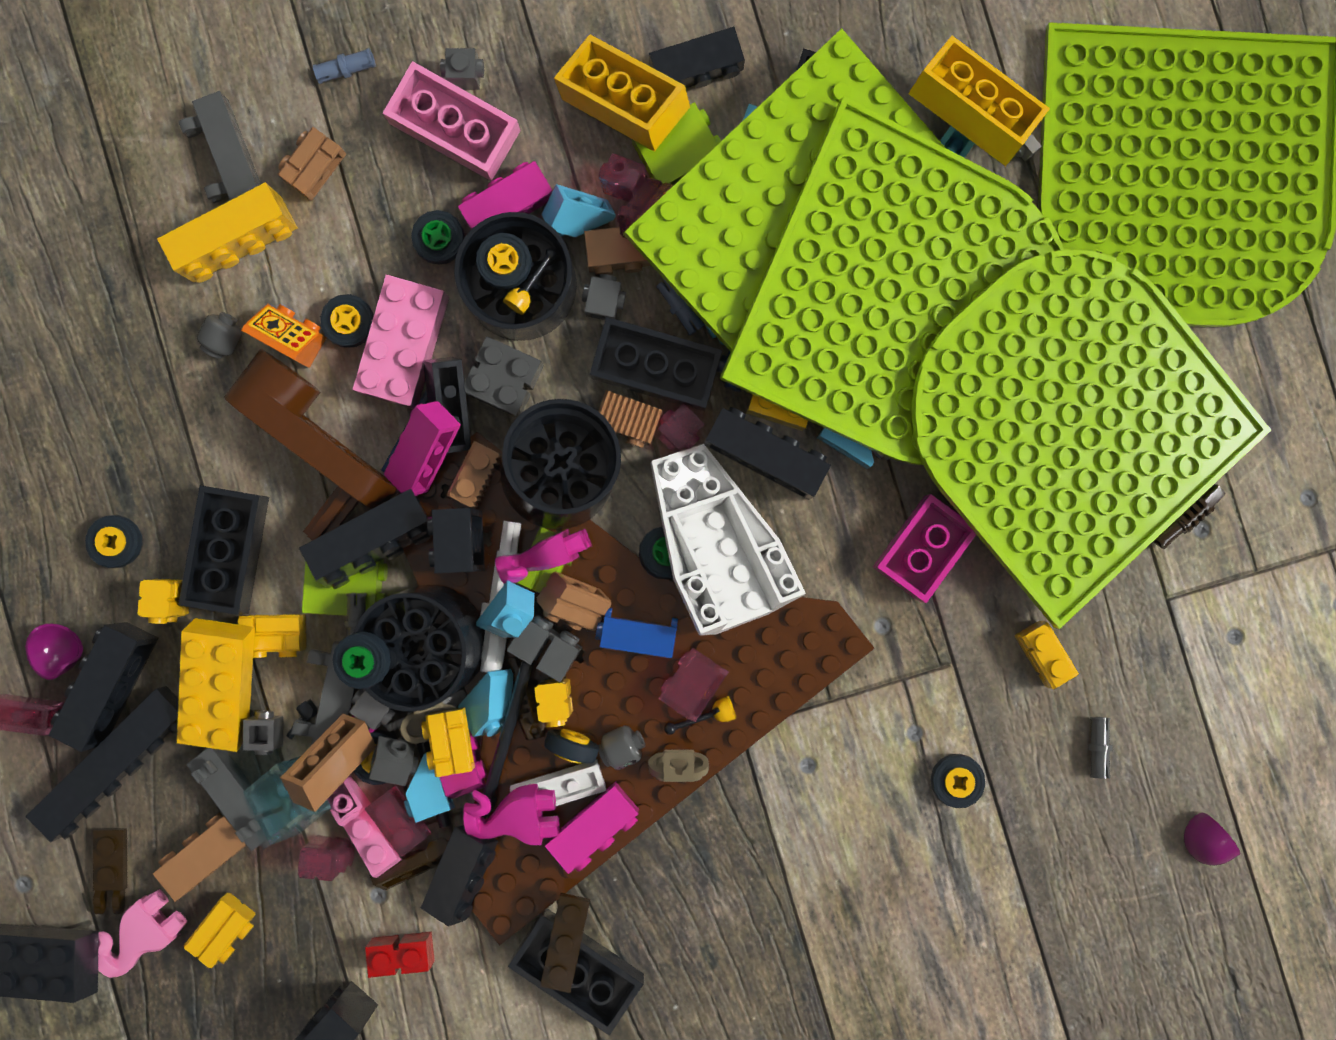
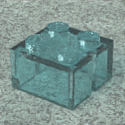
(269, 794)

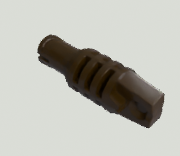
(1191, 517)
(528, 714)

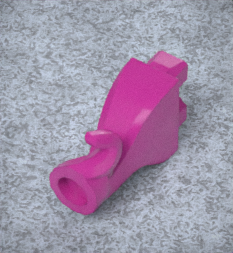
(544, 555)
(516, 815)

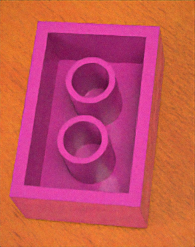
(925, 548)

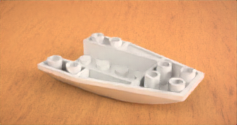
(719, 545)

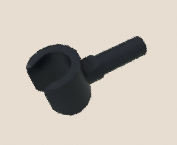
(307, 711)

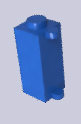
(637, 636)

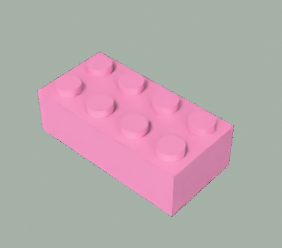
(451, 121)
(399, 341)

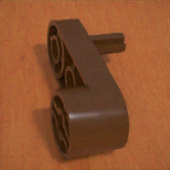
(276, 402)

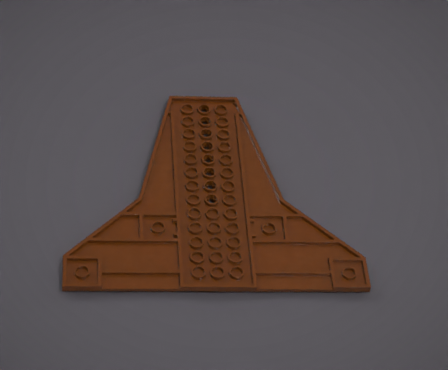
(770, 663)

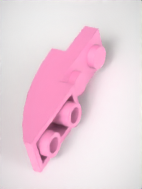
(349, 811)

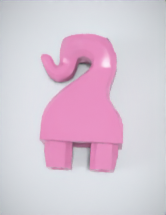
(140, 931)

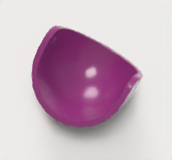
(53, 650)
(1209, 841)

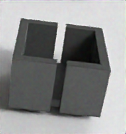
(502, 377)
(559, 654)

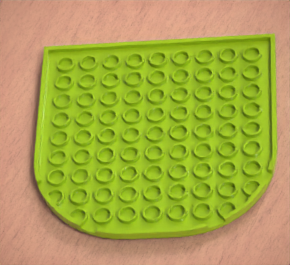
(1193, 160)
(729, 211)
(869, 273)
(1074, 421)

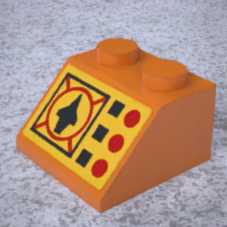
(286, 334)

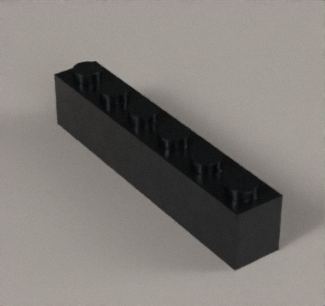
(106, 766)

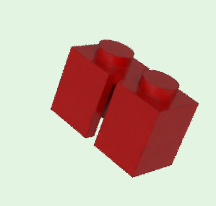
(412, 956)

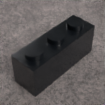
(701, 59)
(446, 385)
(458, 877)

